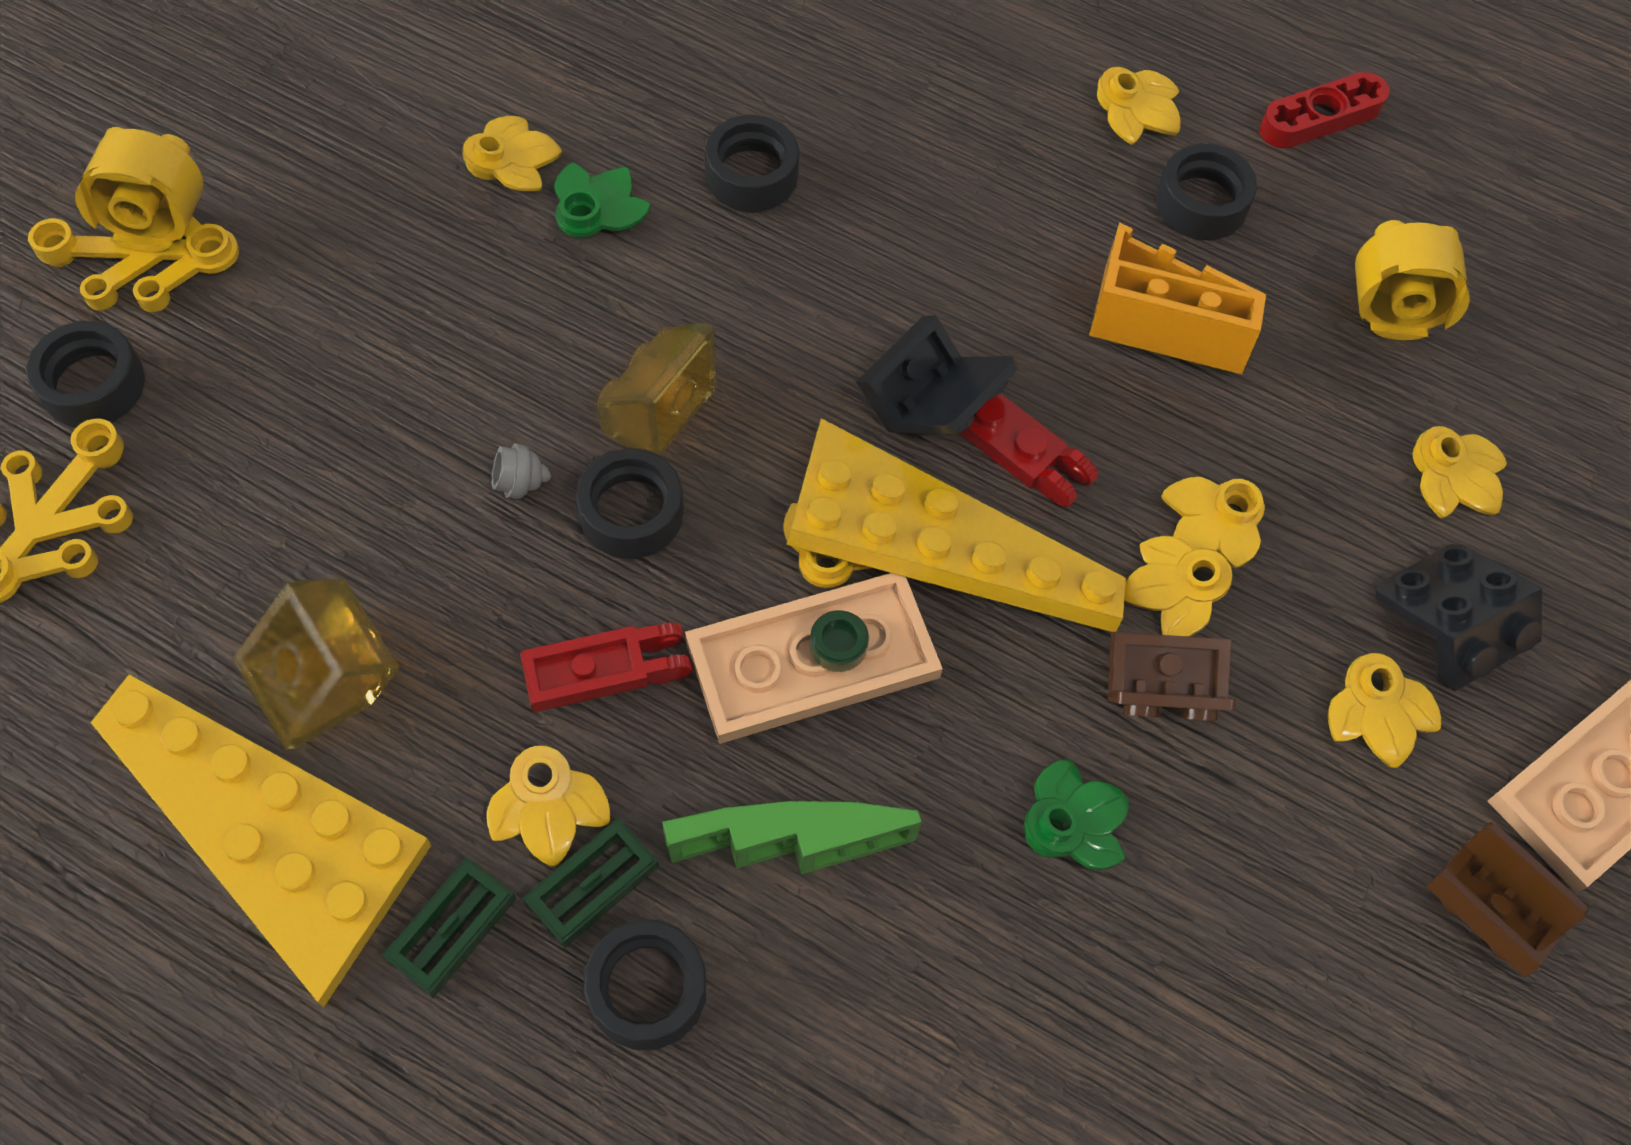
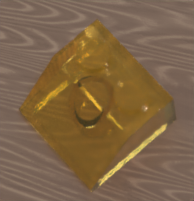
(660, 388)
(314, 660)

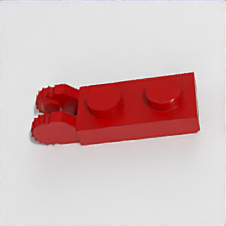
(1029, 450)
(601, 665)

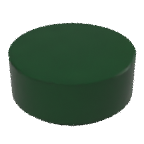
(839, 641)

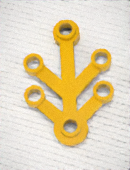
(204, 250)
(45, 518)

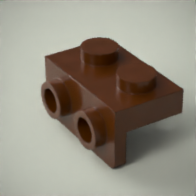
(1170, 673)
(1507, 898)

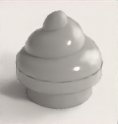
(518, 471)

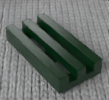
(585, 918)
(468, 941)

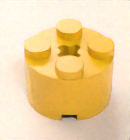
(140, 188)
(1411, 279)

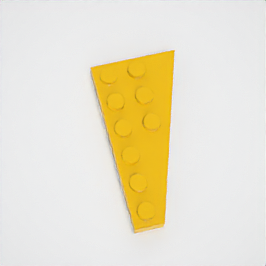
(908, 523)
(283, 843)

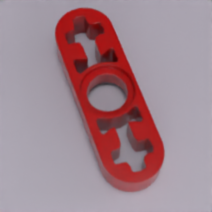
(1310, 124)

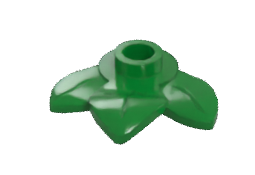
(596, 201)
(1082, 812)

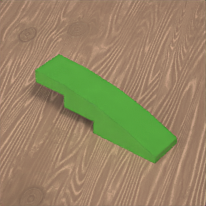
(814, 830)

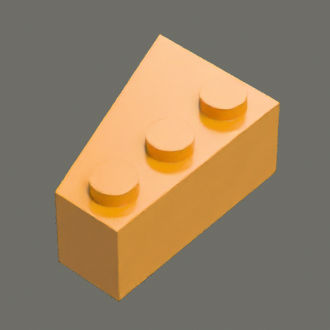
(1174, 308)

